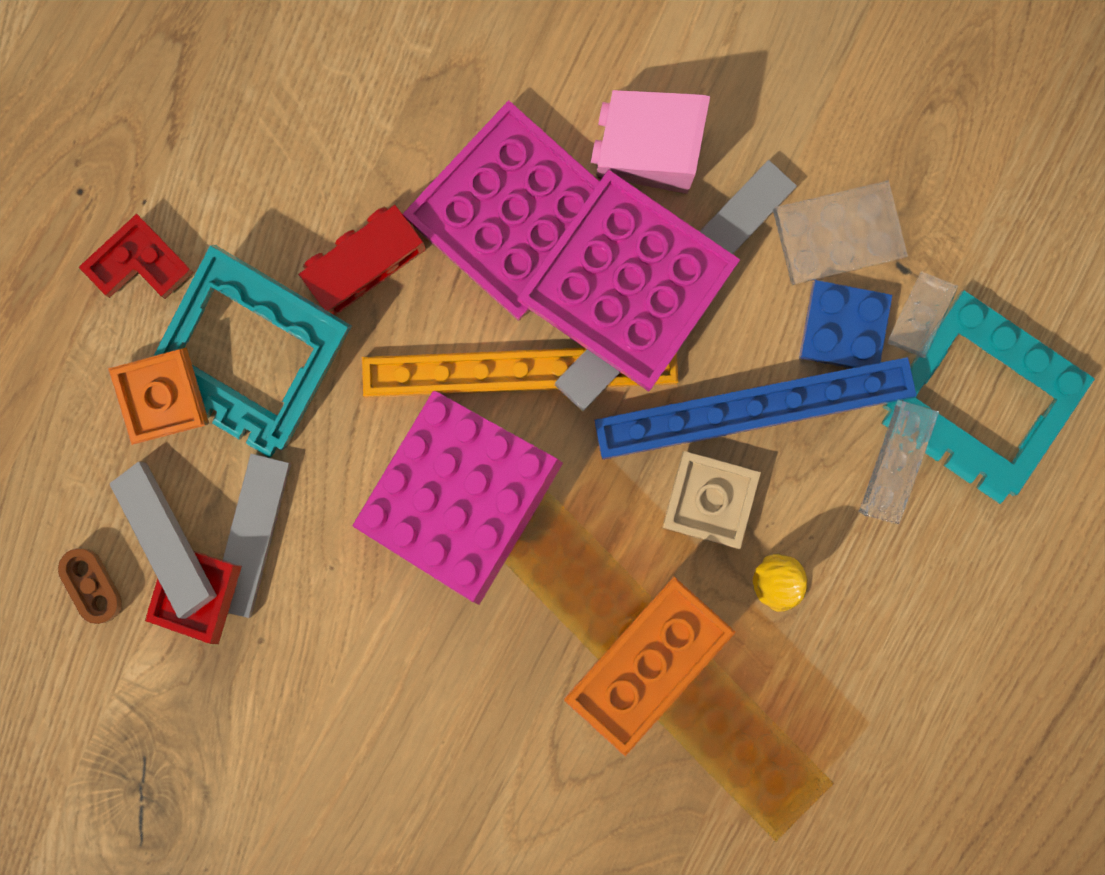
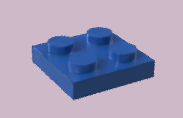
(845, 325)

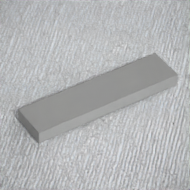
(254, 527)
(162, 540)

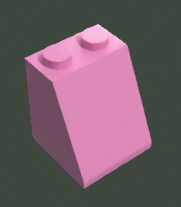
(652, 138)

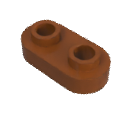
(87, 588)

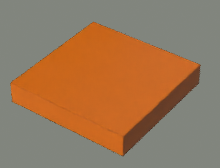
(159, 396)

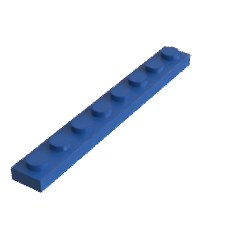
(755, 408)

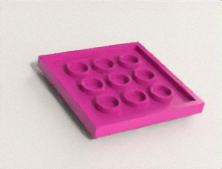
(503, 204)
(628, 280)
(457, 496)

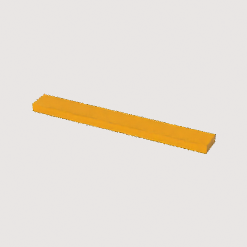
(479, 372)

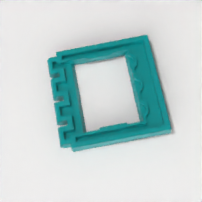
(282, 308)
(1027, 358)

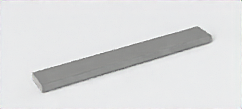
(729, 229)

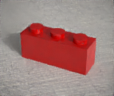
(362, 260)

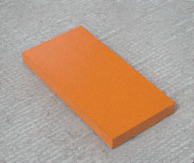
(649, 665)

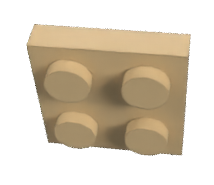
(711, 500)

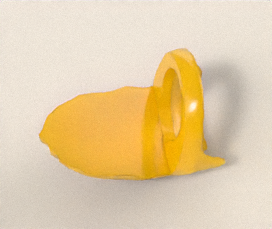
(780, 582)

